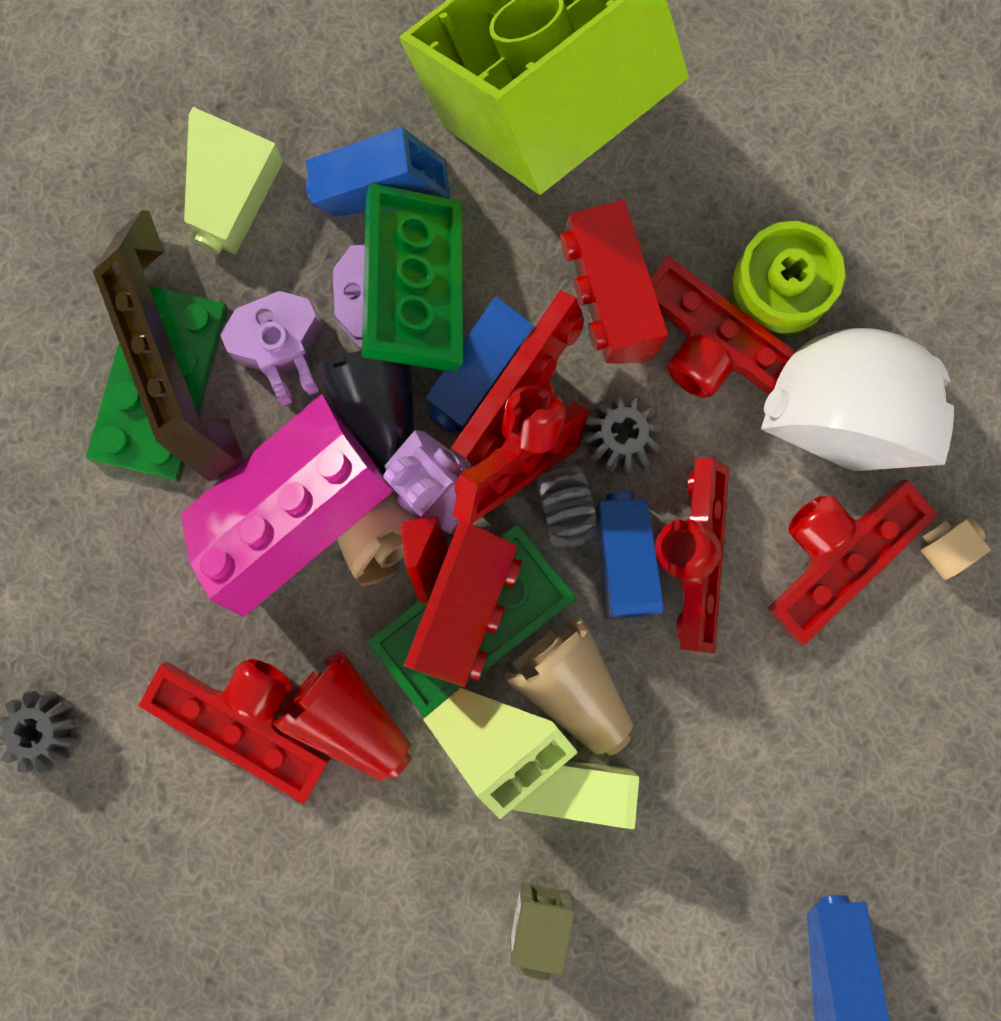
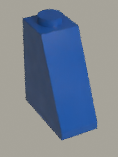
(393, 159)
(485, 357)
(627, 557)
(844, 962)

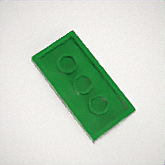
(412, 279)
(122, 428)
(529, 605)

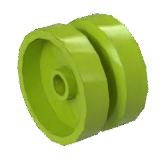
(788, 277)

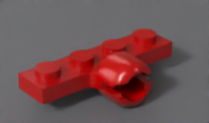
(717, 336)
(530, 366)
(532, 445)
(845, 554)
(695, 555)
(239, 722)

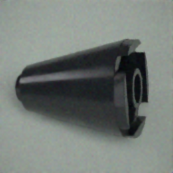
(373, 402)

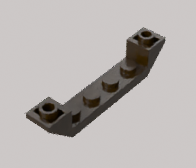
(201, 444)

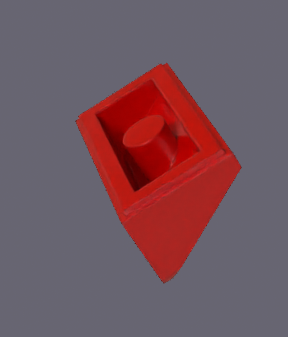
(423, 553)

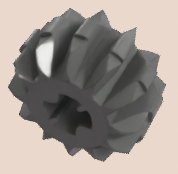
(633, 449)
(567, 507)
(50, 719)

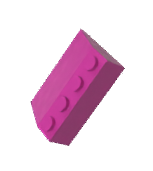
(280, 508)

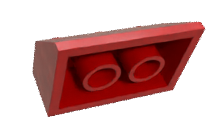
(614, 284)
(464, 606)

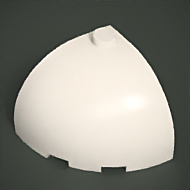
(863, 401)

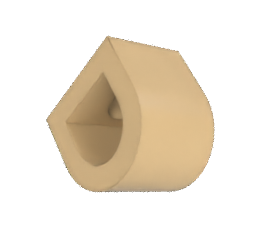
(954, 546)

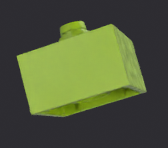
(544, 78)

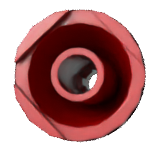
(345, 721)

